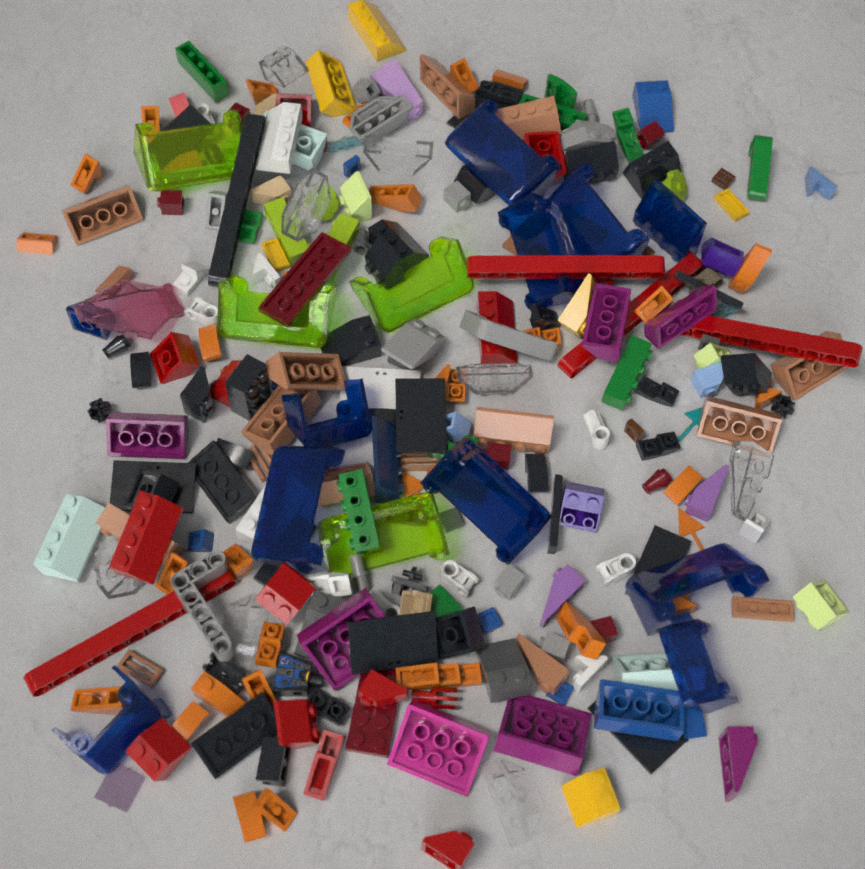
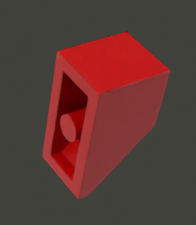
(381, 691)

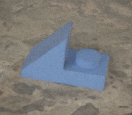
(818, 182)

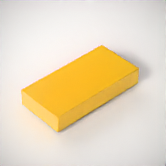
(731, 205)
(275, 255)

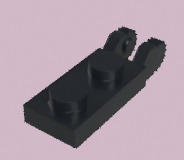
(500, 92)

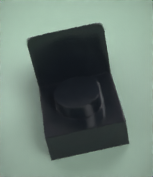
(543, 317)

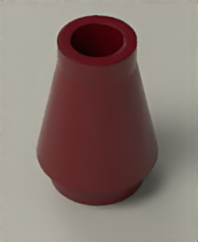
(657, 481)

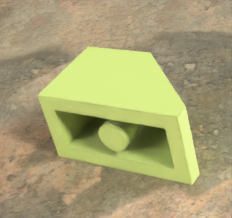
(710, 355)

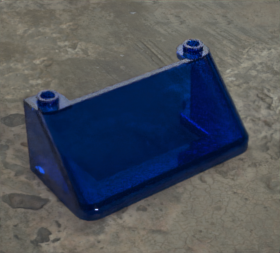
(501, 155)
(589, 220)
(540, 230)
(488, 498)
(291, 506)
(656, 588)

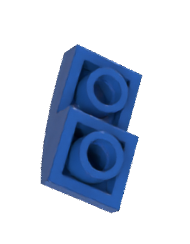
(693, 724)

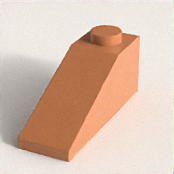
(545, 670)

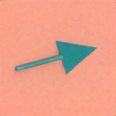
(694, 415)

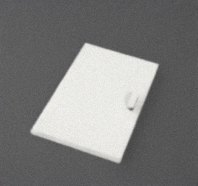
(378, 387)

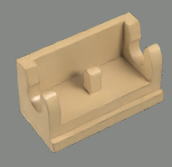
(415, 602)

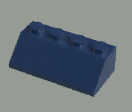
(385, 461)

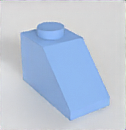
(707, 379)
(456, 427)

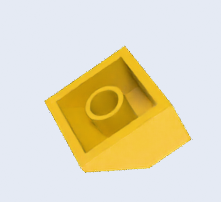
(590, 798)

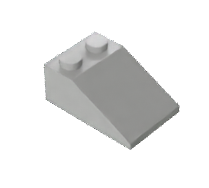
(414, 344)

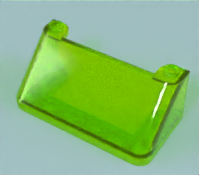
(187, 154)
(423, 290)
(242, 320)
(404, 530)

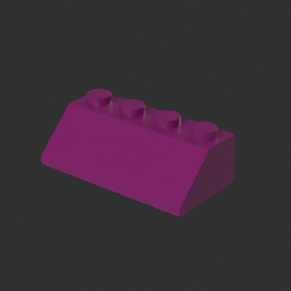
(681, 316)
(606, 321)
(147, 435)

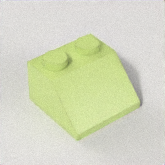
(356, 198)
(820, 604)

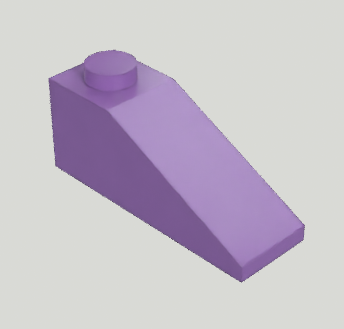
(704, 496)
(564, 588)

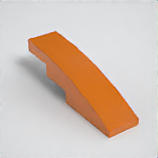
(433, 675)

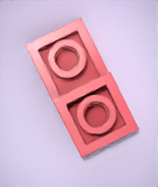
(178, 103)

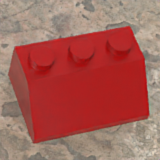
(547, 144)

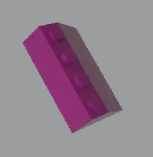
(328, 638)
(544, 733)

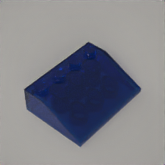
(669, 221)

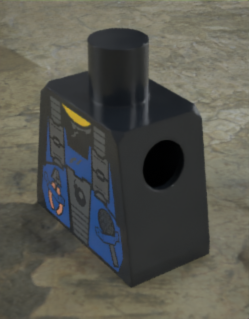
(294, 677)

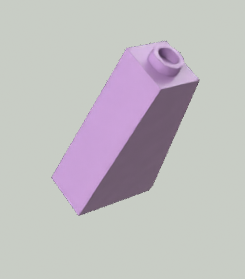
(394, 82)

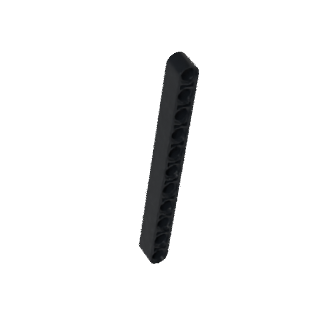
(236, 199)

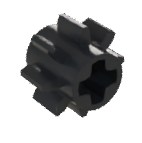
(783, 406)
(99, 410)

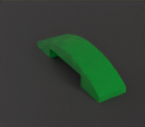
(625, 131)

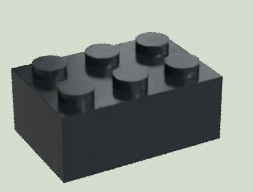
(248, 387)

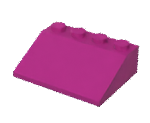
(439, 747)

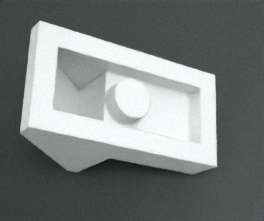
(263, 270)
(190, 277)
(590, 668)

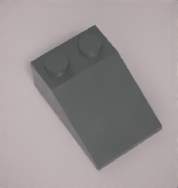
(318, 607)
(504, 670)

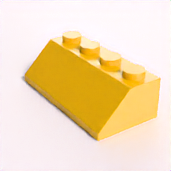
(374, 30)
(330, 85)

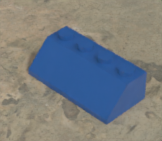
(639, 710)

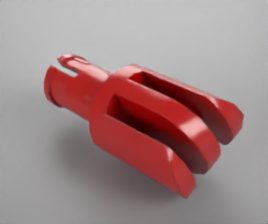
(431, 697)

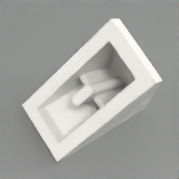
(754, 526)

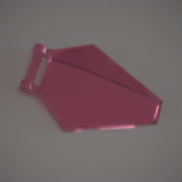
(131, 308)

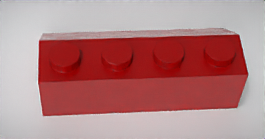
(499, 310)
(146, 538)

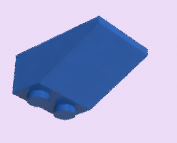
(653, 103)

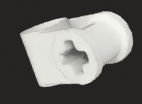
(202, 311)
(613, 571)
(459, 578)

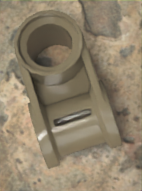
(708, 277)

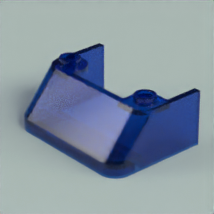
(351, 422)
(693, 667)
(109, 746)

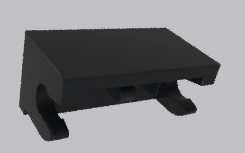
(225, 673)
(273, 762)

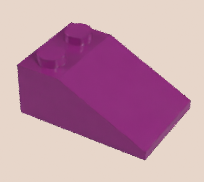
(736, 752)

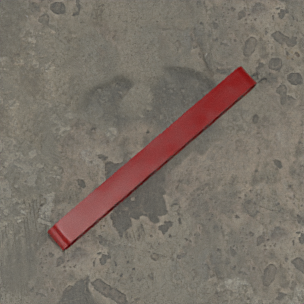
(565, 265)
(779, 341)
(580, 358)
(117, 638)

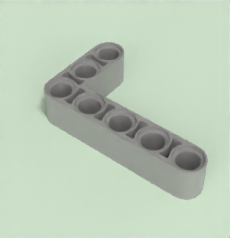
(507, 336)
(199, 606)

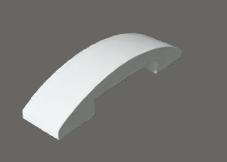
(331, 583)

